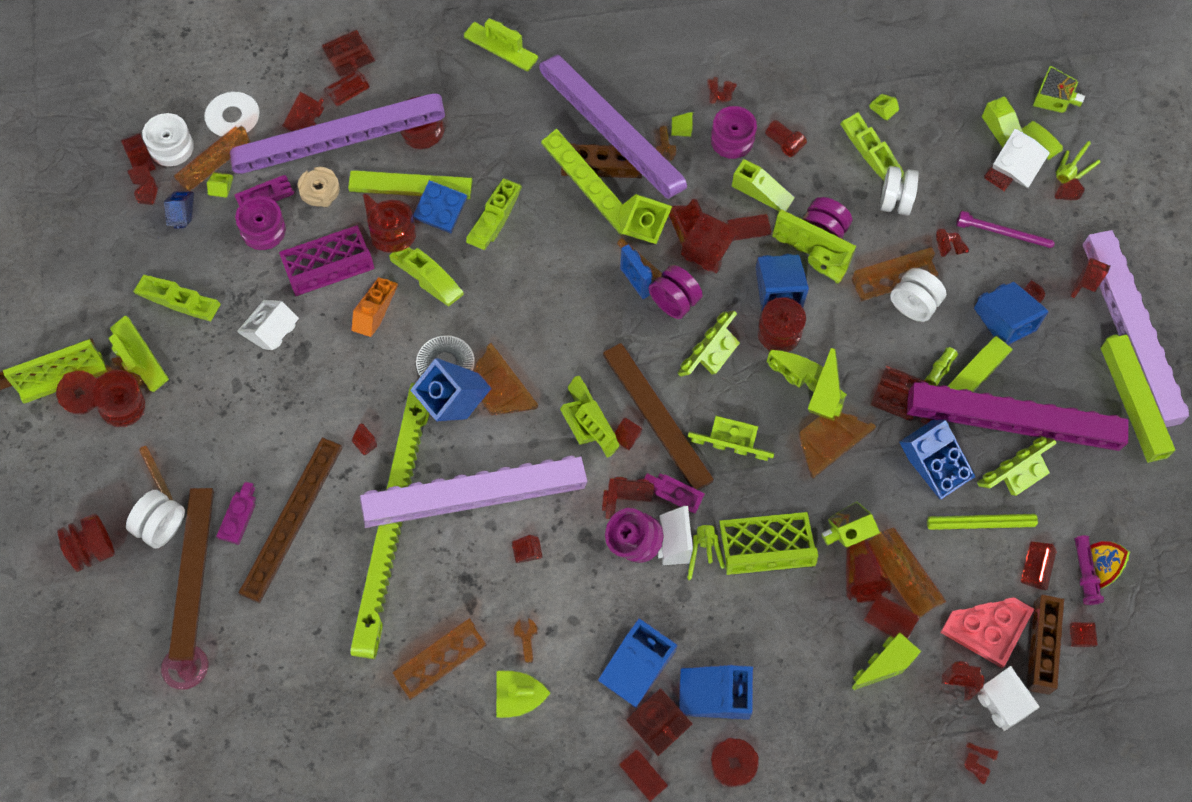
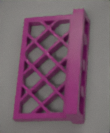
(331, 271)

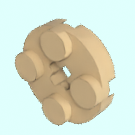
(321, 197)

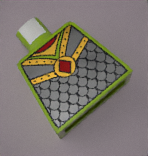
(1058, 92)
(851, 526)

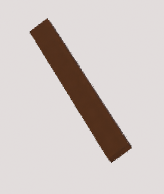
(658, 417)
(290, 520)
(191, 575)

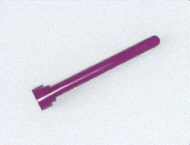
(966, 220)

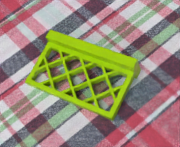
(47, 378)
(768, 560)

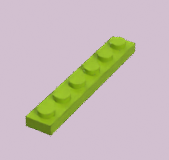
(584, 177)

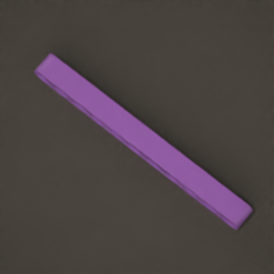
(613, 127)
(337, 133)

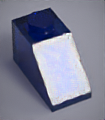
(179, 209)

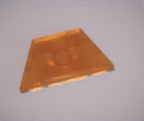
(507, 391)
(828, 440)

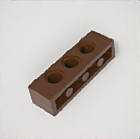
(610, 166)
(1045, 644)

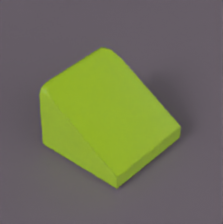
(885, 106)
(682, 125)
(219, 184)

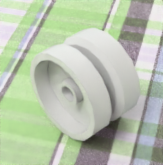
(168, 139)
(900, 191)
(918, 294)
(155, 518)

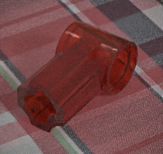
(789, 141)

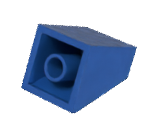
(781, 278)
(1010, 312)
(450, 390)

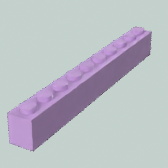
(1133, 320)
(472, 491)

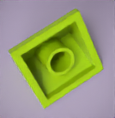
(643, 218)

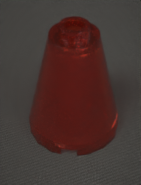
(865, 573)

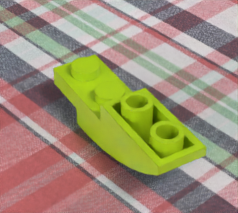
(495, 214)
(428, 273)
(797, 369)

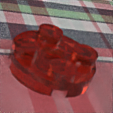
(65, 392)
(721, 766)

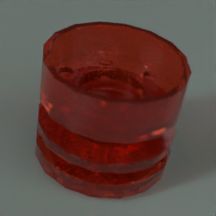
(781, 325)
(118, 398)
(86, 542)

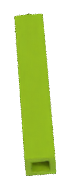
(1137, 398)

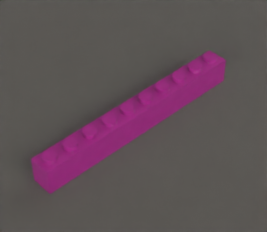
(1017, 416)

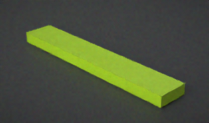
(403, 183)

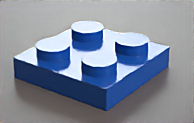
(440, 206)
(635, 271)

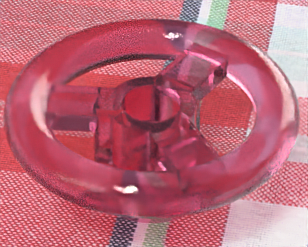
(189, 675)

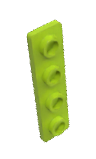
(501, 42)
(714, 348)
(136, 354)
(581, 396)
(733, 435)
(1022, 469)

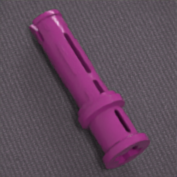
(1089, 580)

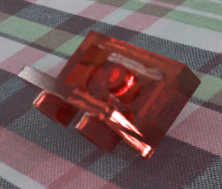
(303, 113)
(684, 218)
(964, 675)

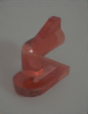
(726, 95)
(944, 239)
(971, 764)

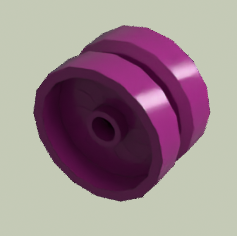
(733, 132)
(829, 216)
(260, 223)
(675, 291)
(634, 535)

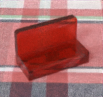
(1091, 276)
(891, 617)

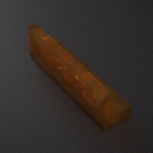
(211, 158)
(889, 268)
(904, 573)
(435, 651)

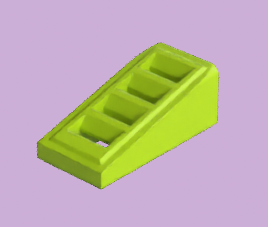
(595, 423)

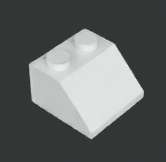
(1021, 158)
(268, 324)
(677, 537)
(1007, 699)

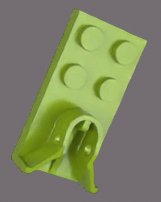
(819, 244)

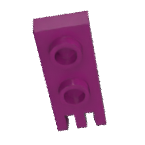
(274, 189)

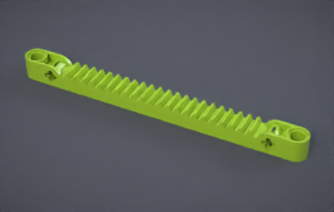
(367, 639)

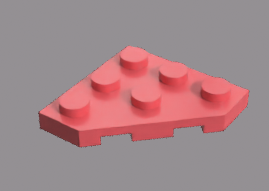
(989, 628)

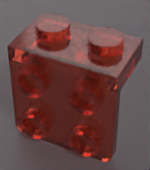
(708, 242)
(625, 489)

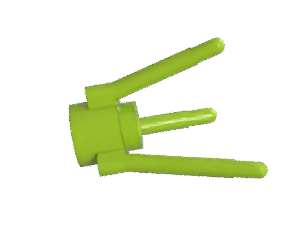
(1069, 172)
(706, 538)

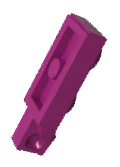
(676, 492)
(238, 515)

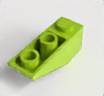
(761, 186)
(891, 662)

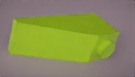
(1001, 119)
(827, 394)

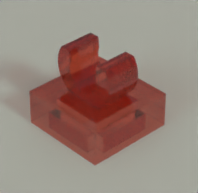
(1083, 634)

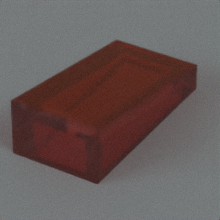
(998, 179)

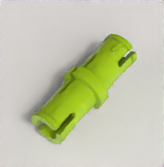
(942, 366)

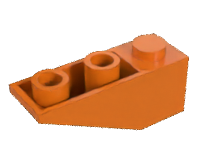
(373, 306)

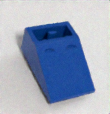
(937, 457)
(638, 663)
(717, 691)

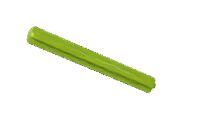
(982, 521)

